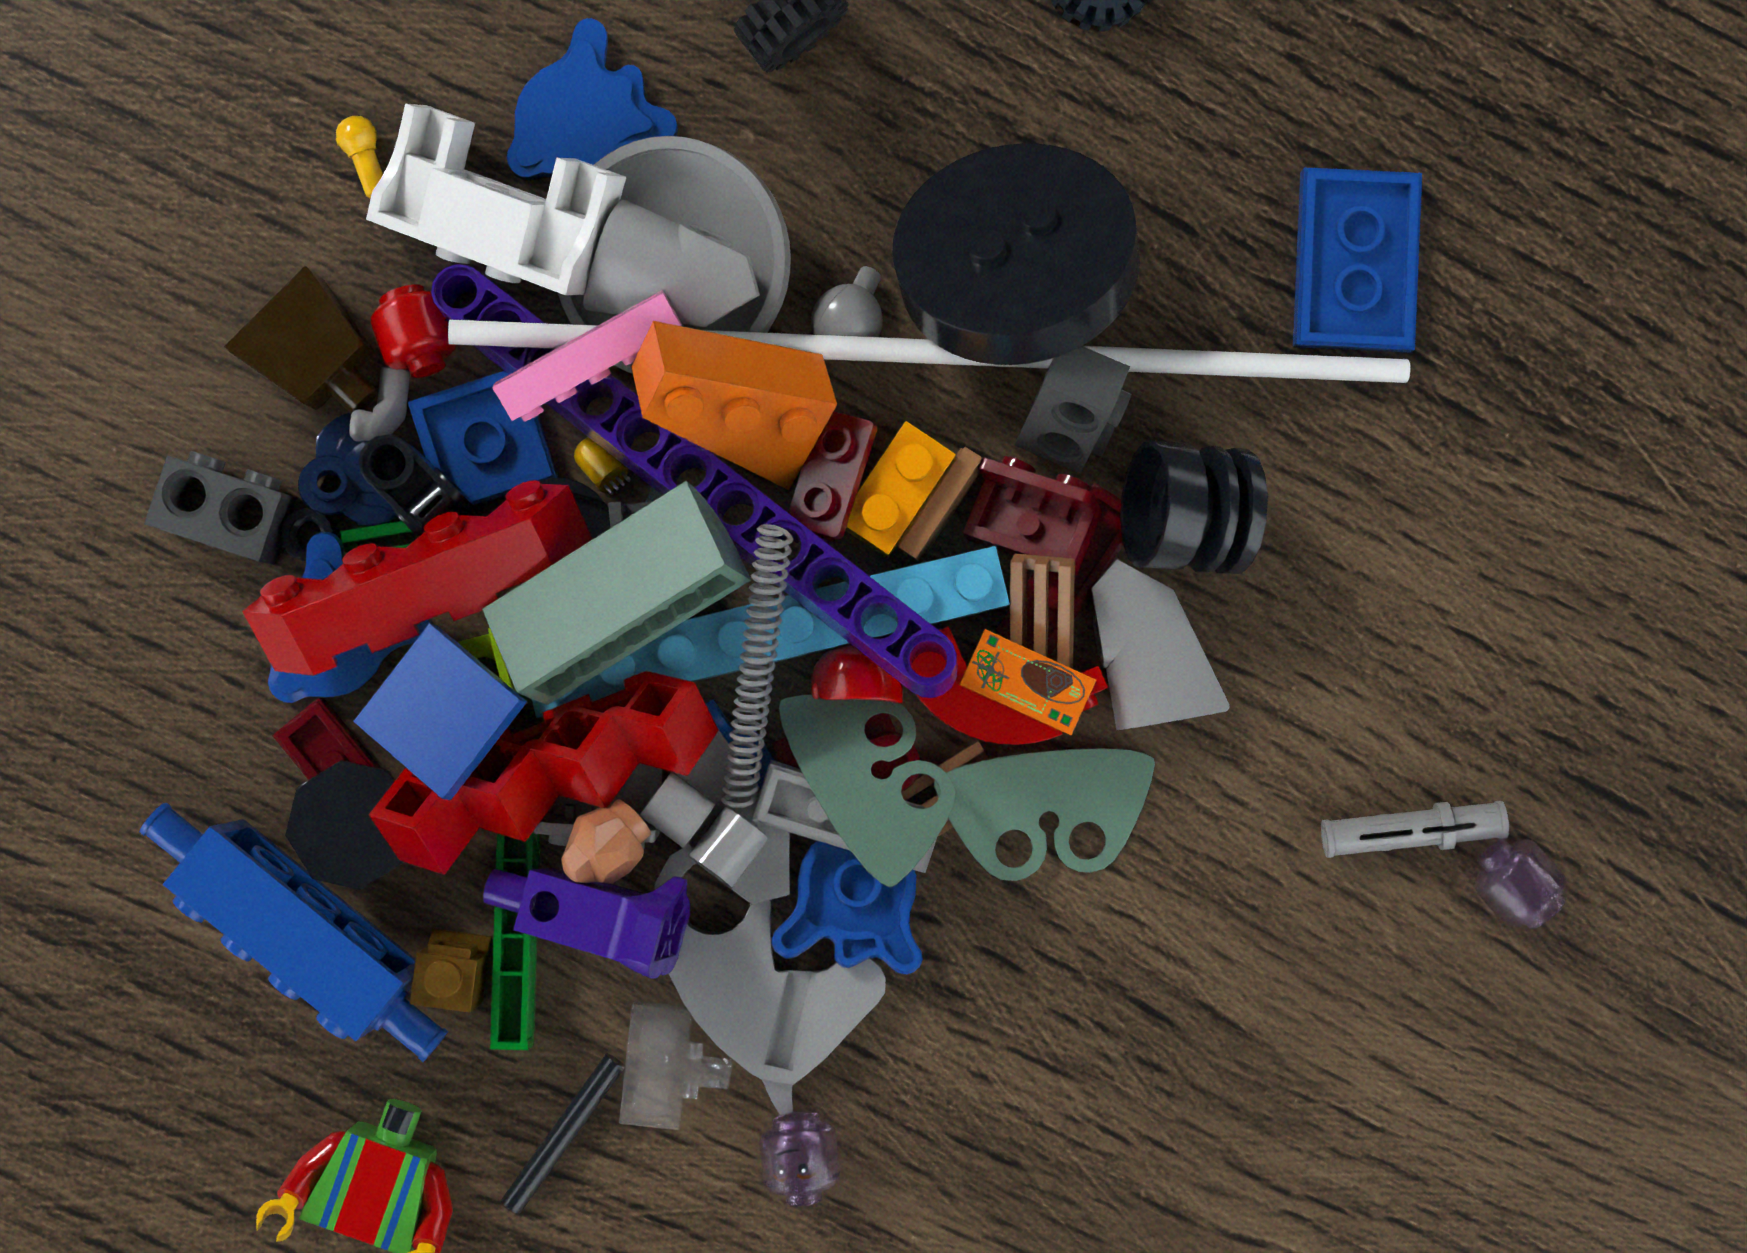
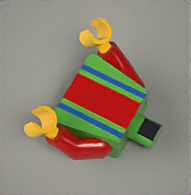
(370, 1186)

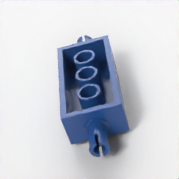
(293, 929)

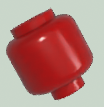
(411, 331)

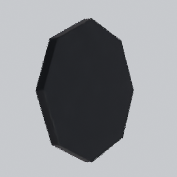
(334, 829)

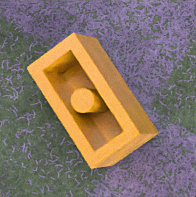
(897, 488)

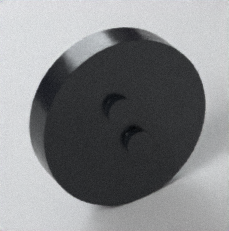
(1017, 253)

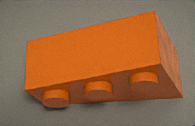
(735, 397)

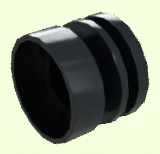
(1193, 507)

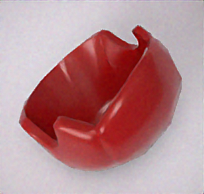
(850, 674)

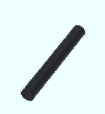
(562, 1133)

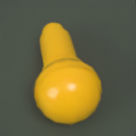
(358, 140)

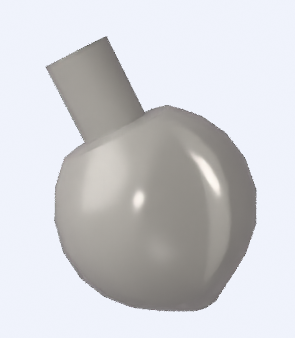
(849, 308)

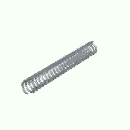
(758, 629)

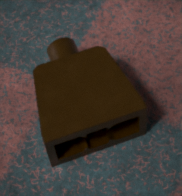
(308, 345)

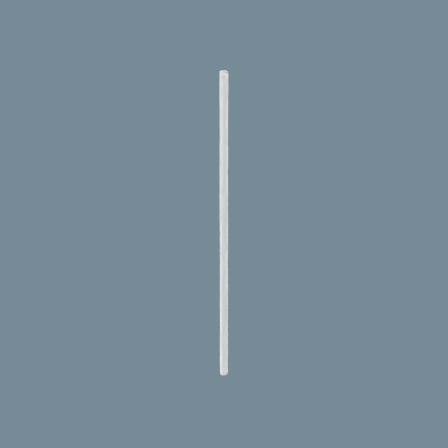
(925, 351)

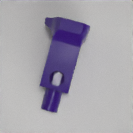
(597, 917)

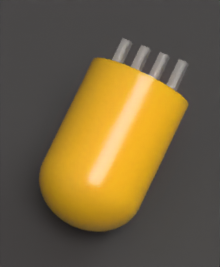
(600, 466)

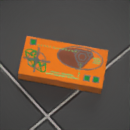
(1027, 682)

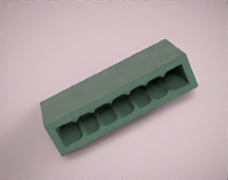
(615, 594)

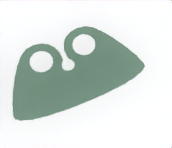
(1072, 783)
(865, 810)

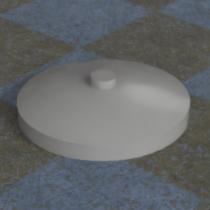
(713, 191)

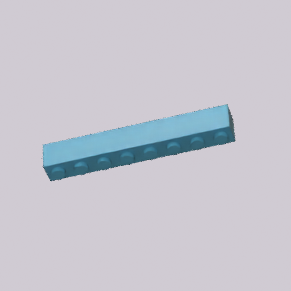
(712, 642)

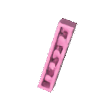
(582, 359)

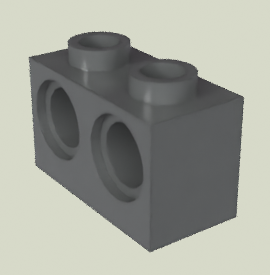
(1075, 408)
(218, 519)

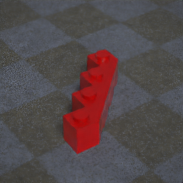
(389, 590)
(577, 753)

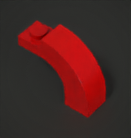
(982, 716)

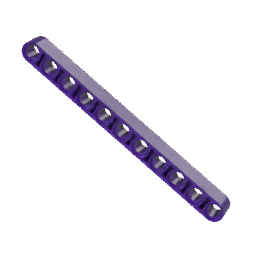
(721, 489)

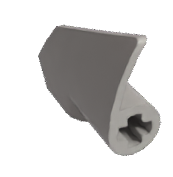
(650, 254)
(1150, 652)
(721, 839)

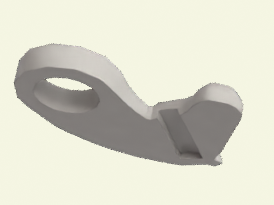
(761, 1016)

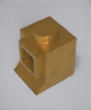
(451, 971)

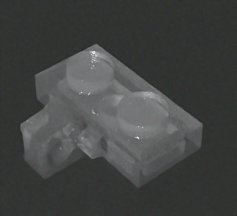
(665, 1066)

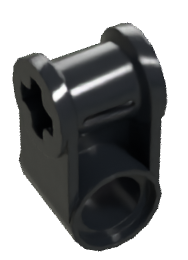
(416, 488)

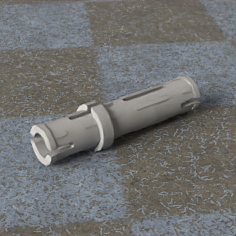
(1482, 821)

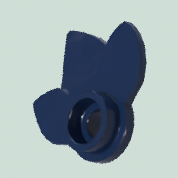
(339, 457)

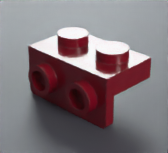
(833, 475)
(1032, 512)

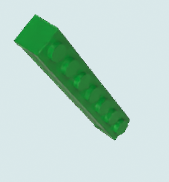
(513, 956)

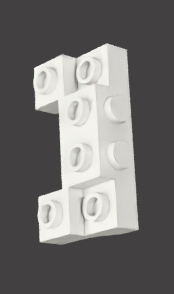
(487, 221)

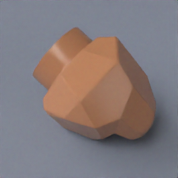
(605, 844)

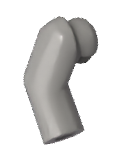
(390, 407)

